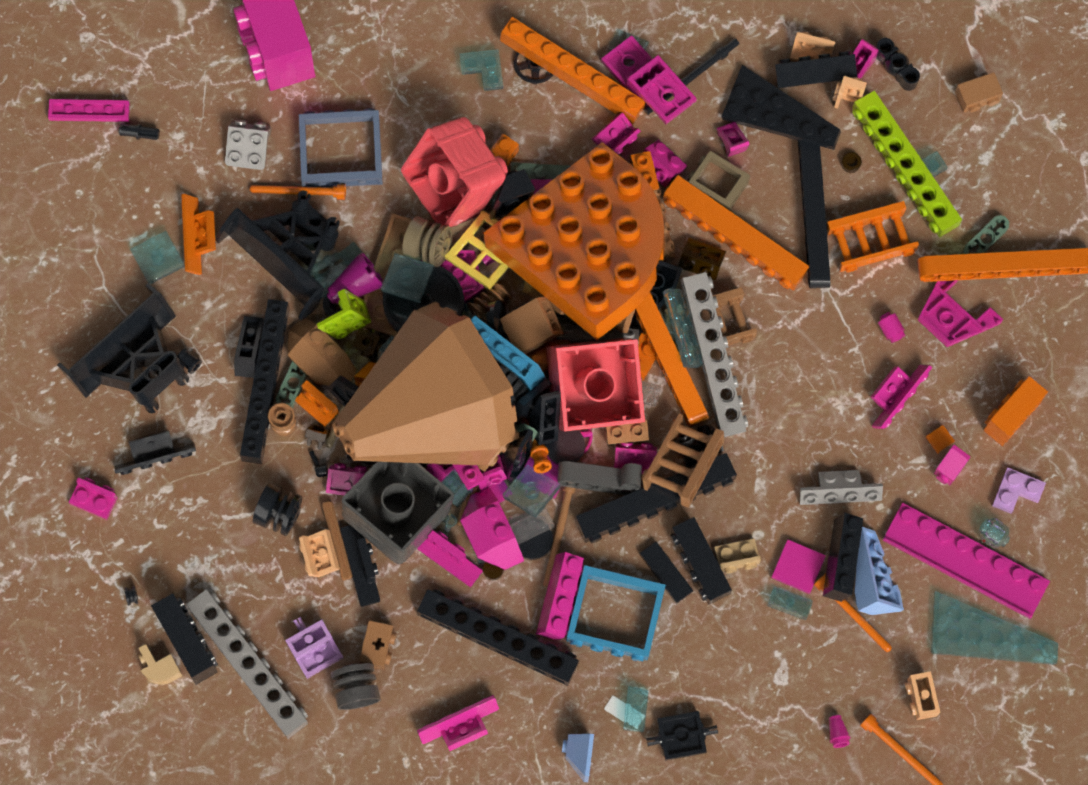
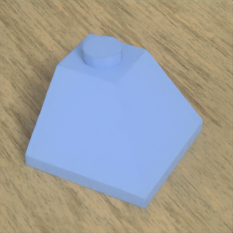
(579, 753)

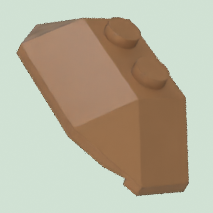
(318, 354)

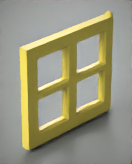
(469, 237)

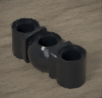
(901, 72)

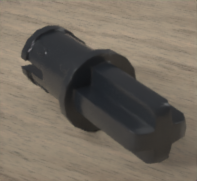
(139, 131)

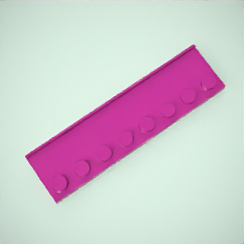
(966, 560)

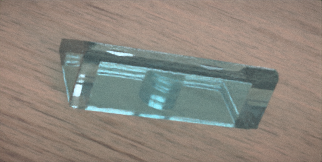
(790, 603)
(635, 709)

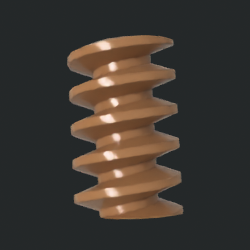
(480, 308)

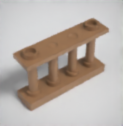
(731, 298)
(695, 475)

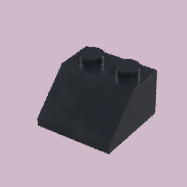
(513, 192)

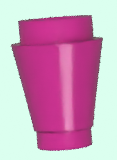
(838, 733)

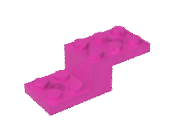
(649, 79)

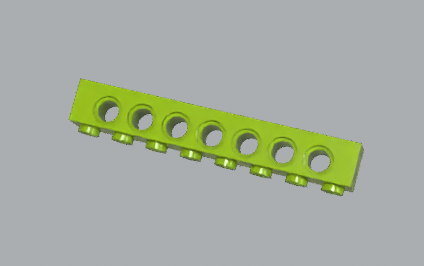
(873, 105)

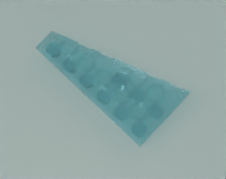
(977, 634)

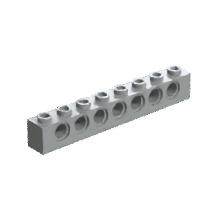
(705, 346)
(288, 725)

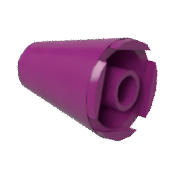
(357, 278)

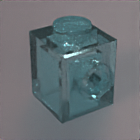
(456, 485)

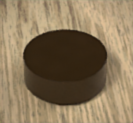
(851, 162)
(492, 572)

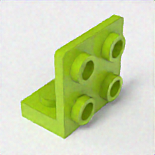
(350, 318)

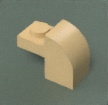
(158, 672)

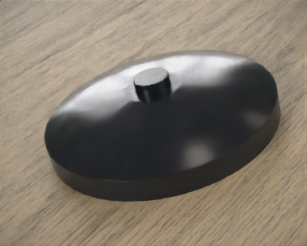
(441, 288)

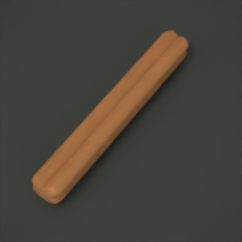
(339, 547)

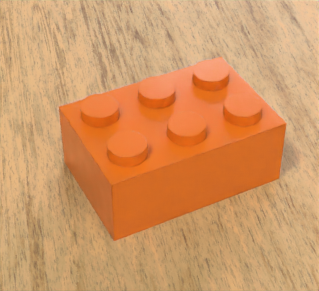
(1014, 410)

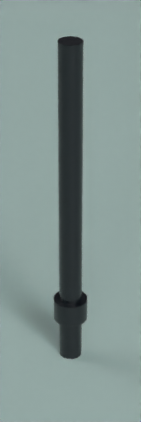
(720, 54)

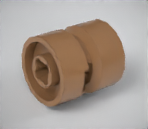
(282, 419)

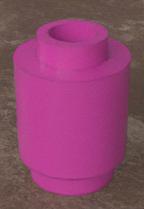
(891, 327)

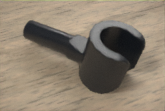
(320, 470)

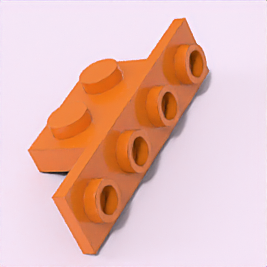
(197, 233)

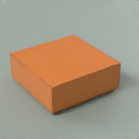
(940, 439)

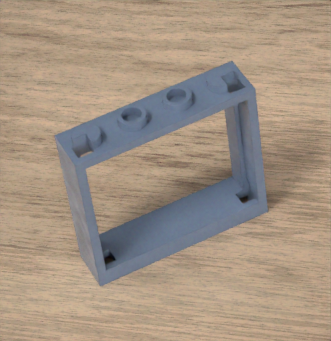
(357, 178)

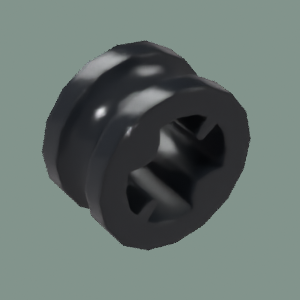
(131, 595)

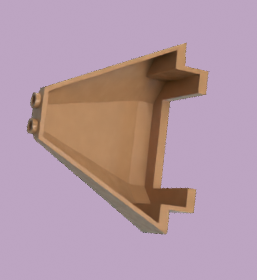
(431, 397)

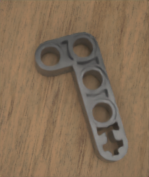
(600, 478)

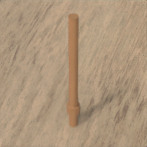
(558, 532)

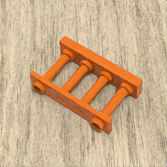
(874, 217)

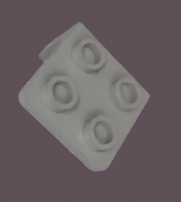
(247, 144)

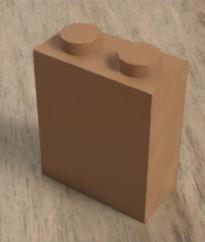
(532, 325)

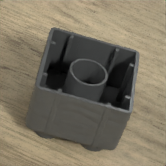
(396, 507)

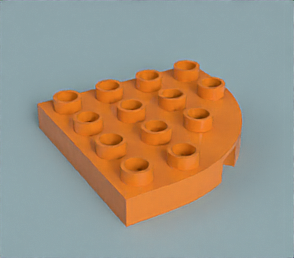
(587, 240)

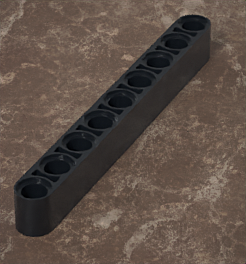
(814, 215)

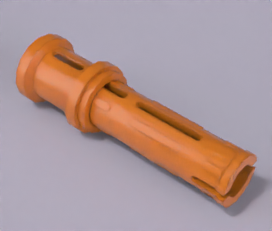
(539, 454)

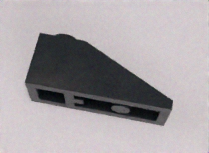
(248, 346)
(545, 417)

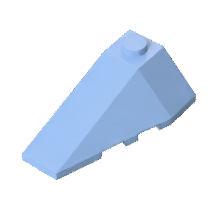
(873, 583)

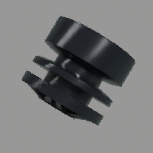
(277, 509)

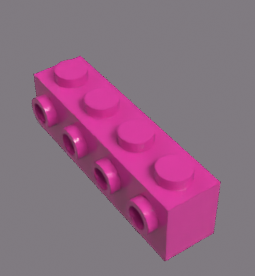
(560, 595)

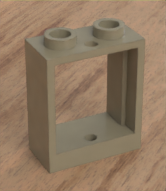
(736, 191)

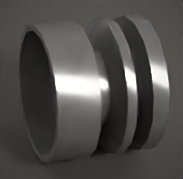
(355, 686)

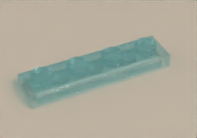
(682, 328)

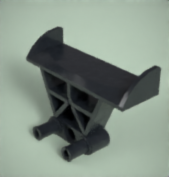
(274, 258)
(128, 348)

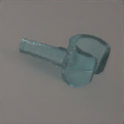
(449, 522)

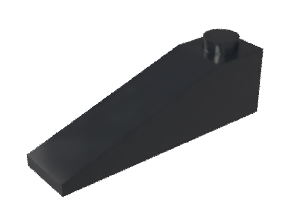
(667, 278)
(517, 455)

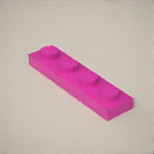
(89, 110)

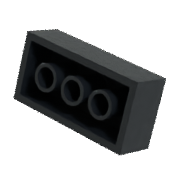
(186, 642)

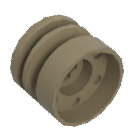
(427, 241)

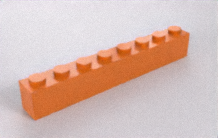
(571, 70)
(735, 233)

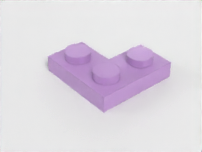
(1015, 485)

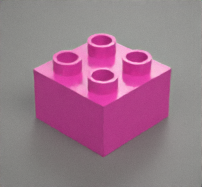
(275, 42)

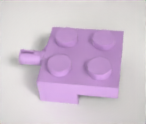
(313, 648)

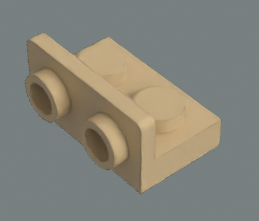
(737, 555)

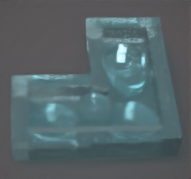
(485, 63)

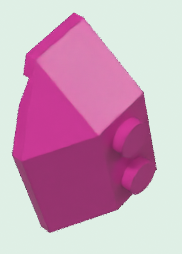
(490, 531)

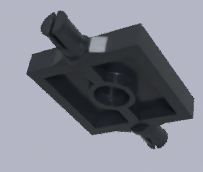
(681, 735)

